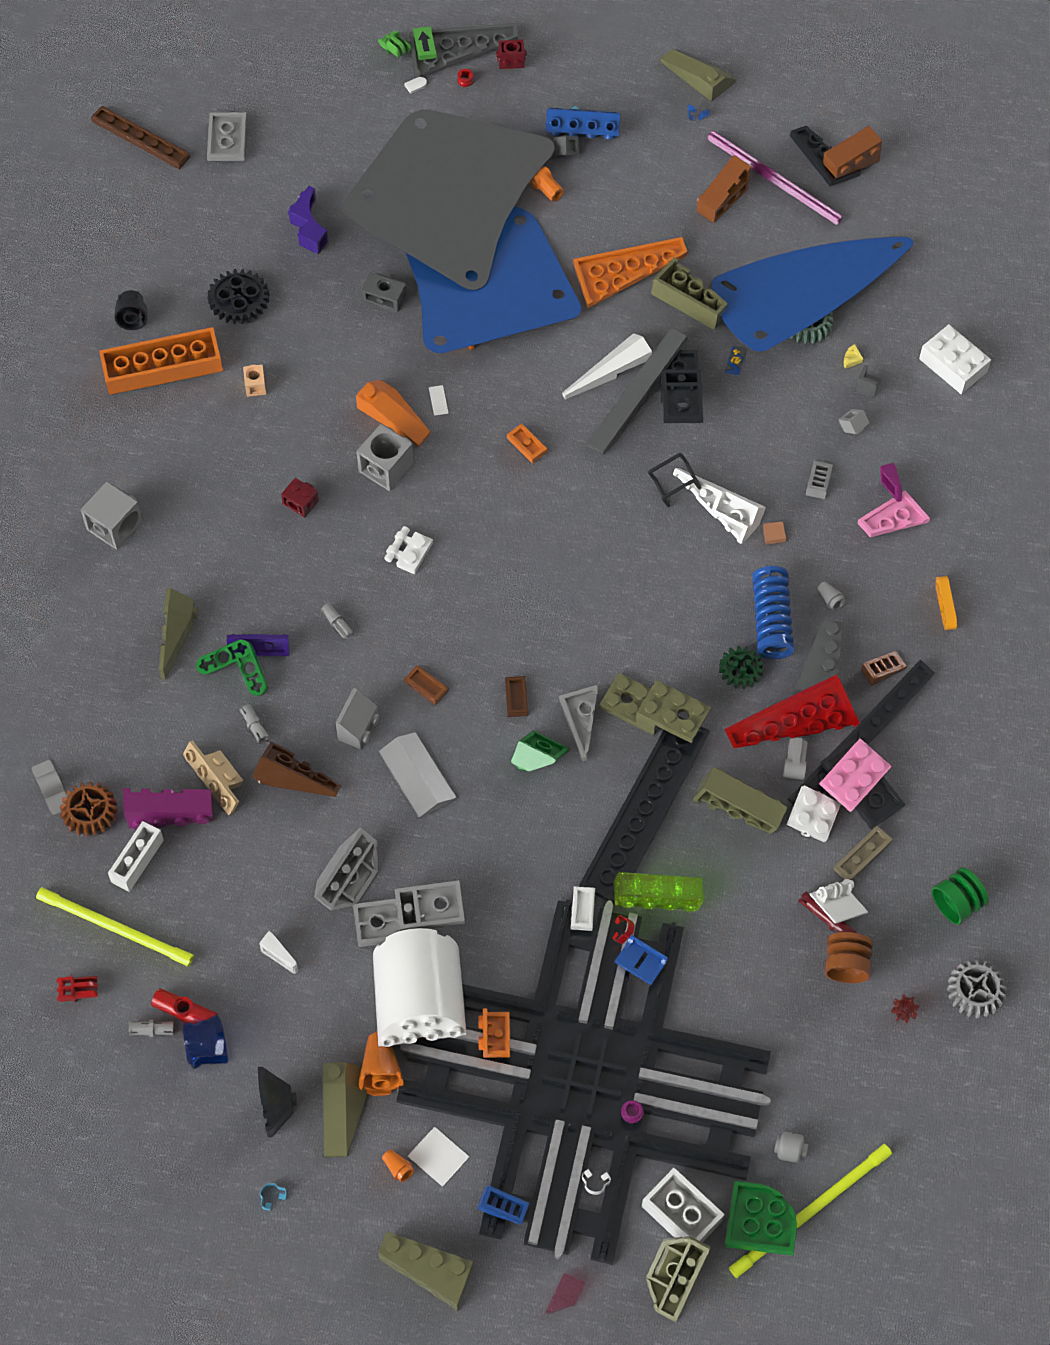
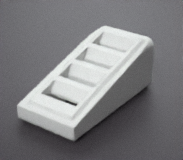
(274, 949)

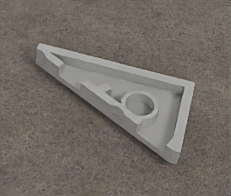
(579, 712)

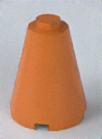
(379, 1069)

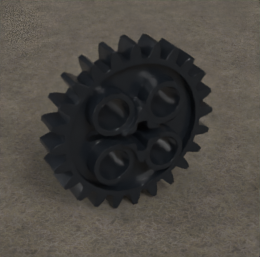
(238, 296)

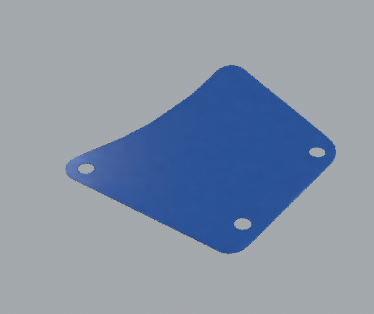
(511, 300)

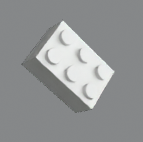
(955, 359)
(682, 1208)

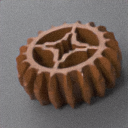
(106, 804)

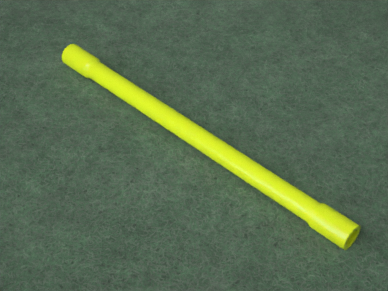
(818, 1204)

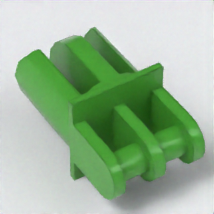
(395, 44)

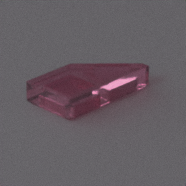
(565, 1294)

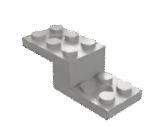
(409, 910)

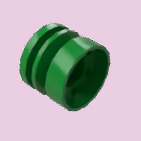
(960, 895)

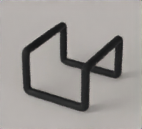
(665, 496)

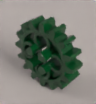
(730, 669)

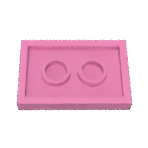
(855, 775)

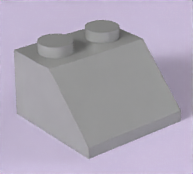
(356, 719)

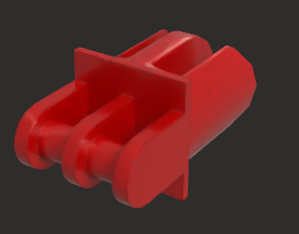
(80, 988)

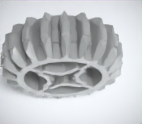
(963, 977)

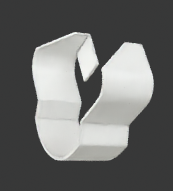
(604, 1177)

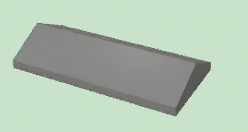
(417, 774)

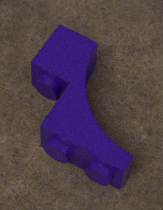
(310, 234)

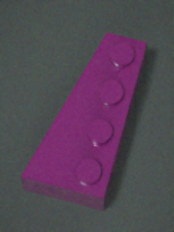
(167, 807)

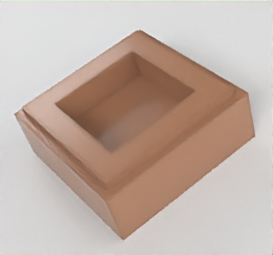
(774, 532)

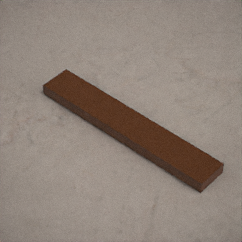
(140, 137)

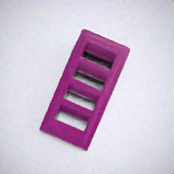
(891, 480)

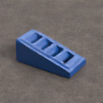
(505, 1197)

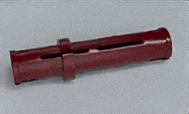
(808, 902)

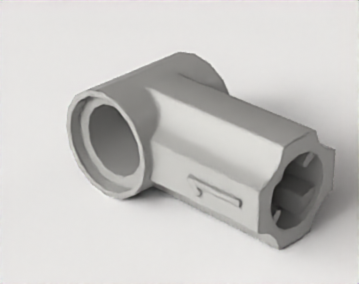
(795, 763)

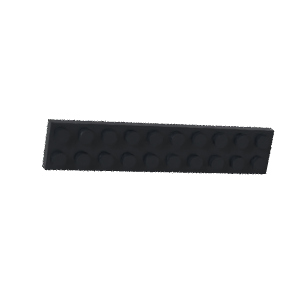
(643, 811)

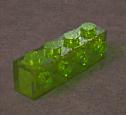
(658, 891)

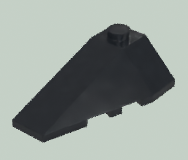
(276, 1100)

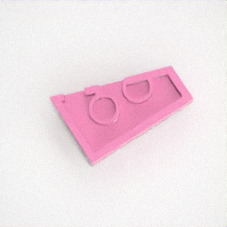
(893, 516)

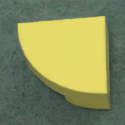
(852, 357)

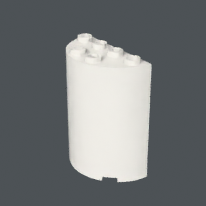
(418, 987)

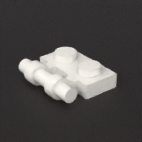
(414, 553)

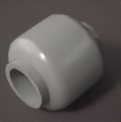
(790, 1147)

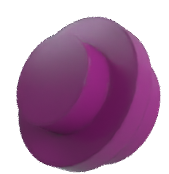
(632, 1111)

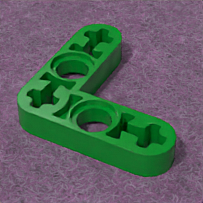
(242, 660)

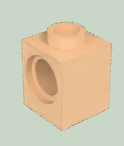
(257, 386)

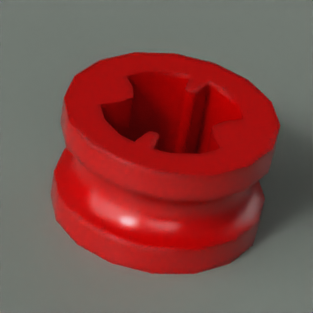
(465, 73)

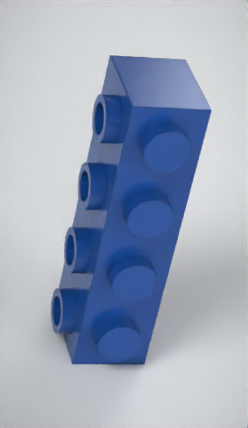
(582, 122)

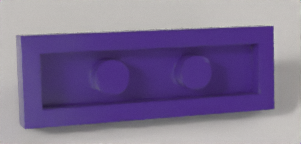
(263, 644)

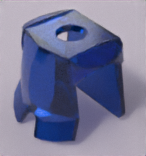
(205, 1042)

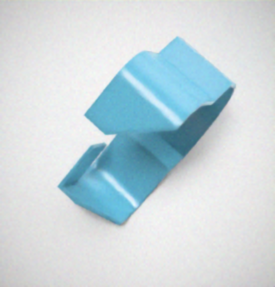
(281, 1196)

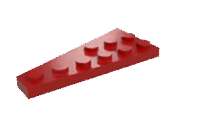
(803, 714)

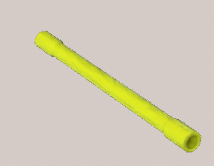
(173, 952)

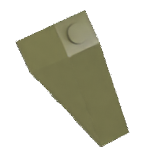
(702, 76)
(179, 617)

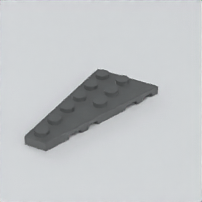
(460, 44)

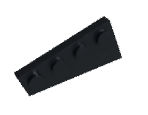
(814, 149)

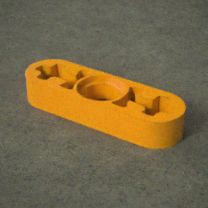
(946, 603)

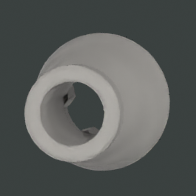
(831, 596)

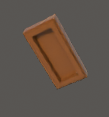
(426, 685)

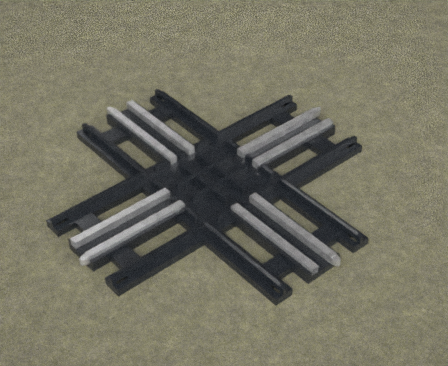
(578, 1075)

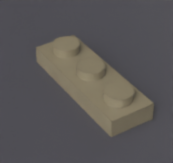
(863, 854)

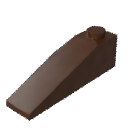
(281, 770)

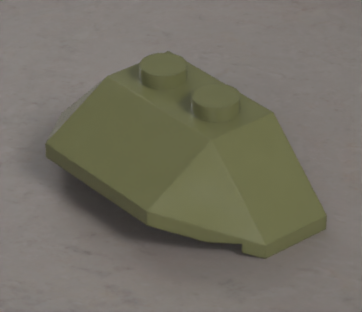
(675, 1274)

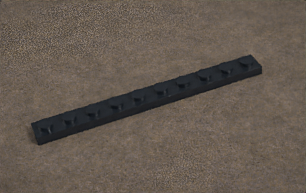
(877, 718)

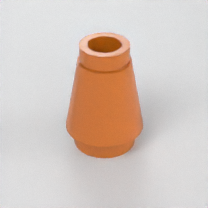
(398, 1166)

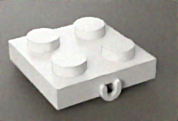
(813, 814)

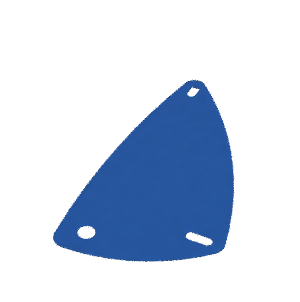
(801, 287)

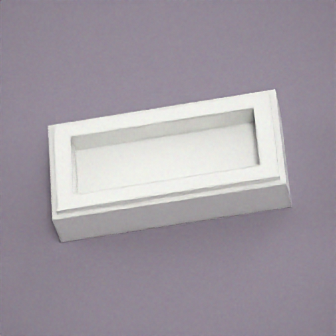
(582, 908)

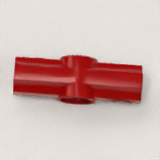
(173, 1004)

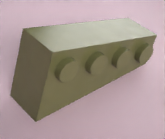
(688, 294)

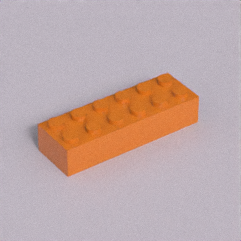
(160, 360)

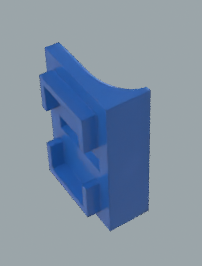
(632, 954)

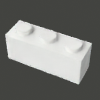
(135, 856)

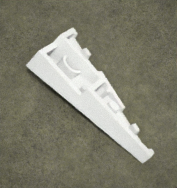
(625, 356)
(735, 512)

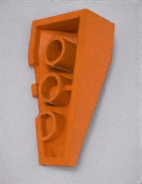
(391, 410)

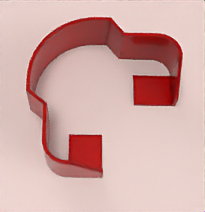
(630, 930)

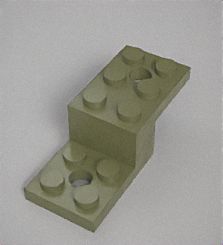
(655, 707)

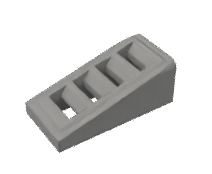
(816, 491)

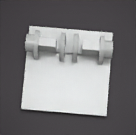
(839, 901)

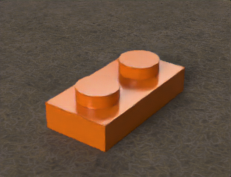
(526, 443)

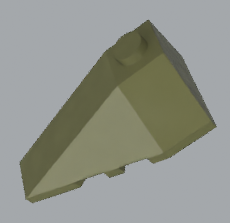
(341, 1106)

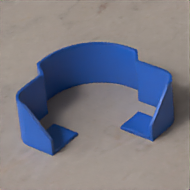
(692, 108)

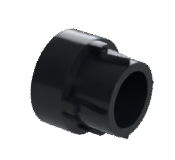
(131, 310)

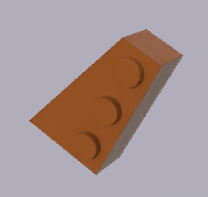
(854, 153)
(725, 189)

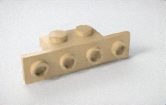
(216, 774)

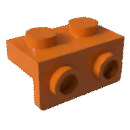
(495, 1034)

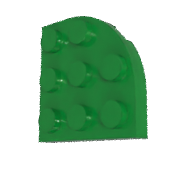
(760, 1220)

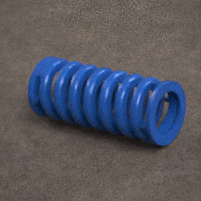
(763, 617)

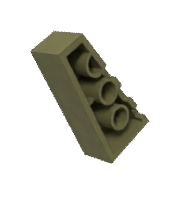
(740, 800)
(428, 1267)

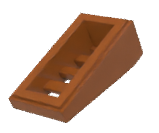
(872, 677)

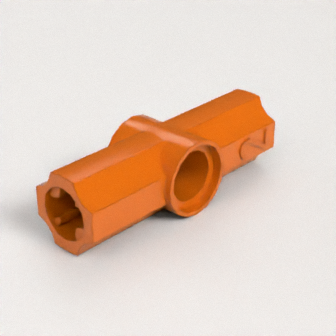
(544, 181)

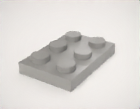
(226, 136)

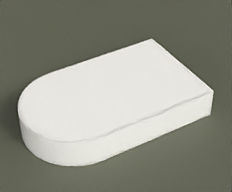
(416, 84)

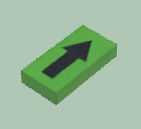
(424, 43)

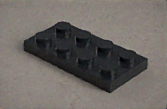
(879, 802)

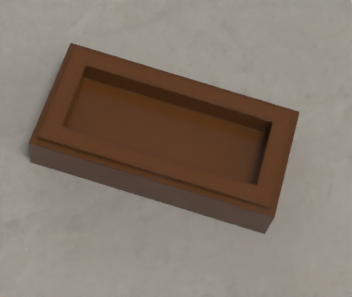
(516, 696)

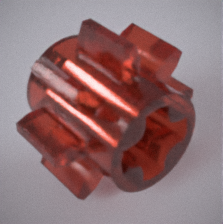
(905, 1002)

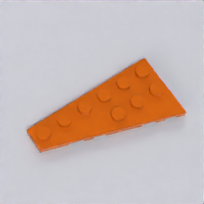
(616, 270)

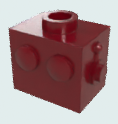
(511, 54)
(300, 497)

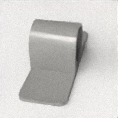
(50, 785)

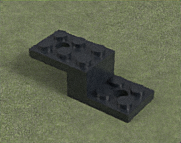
(682, 387)

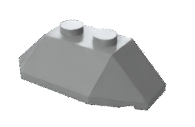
(348, 872)

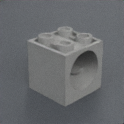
(385, 471)
(112, 515)

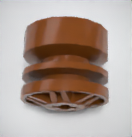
(848, 957)

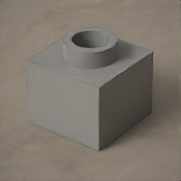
(854, 421)

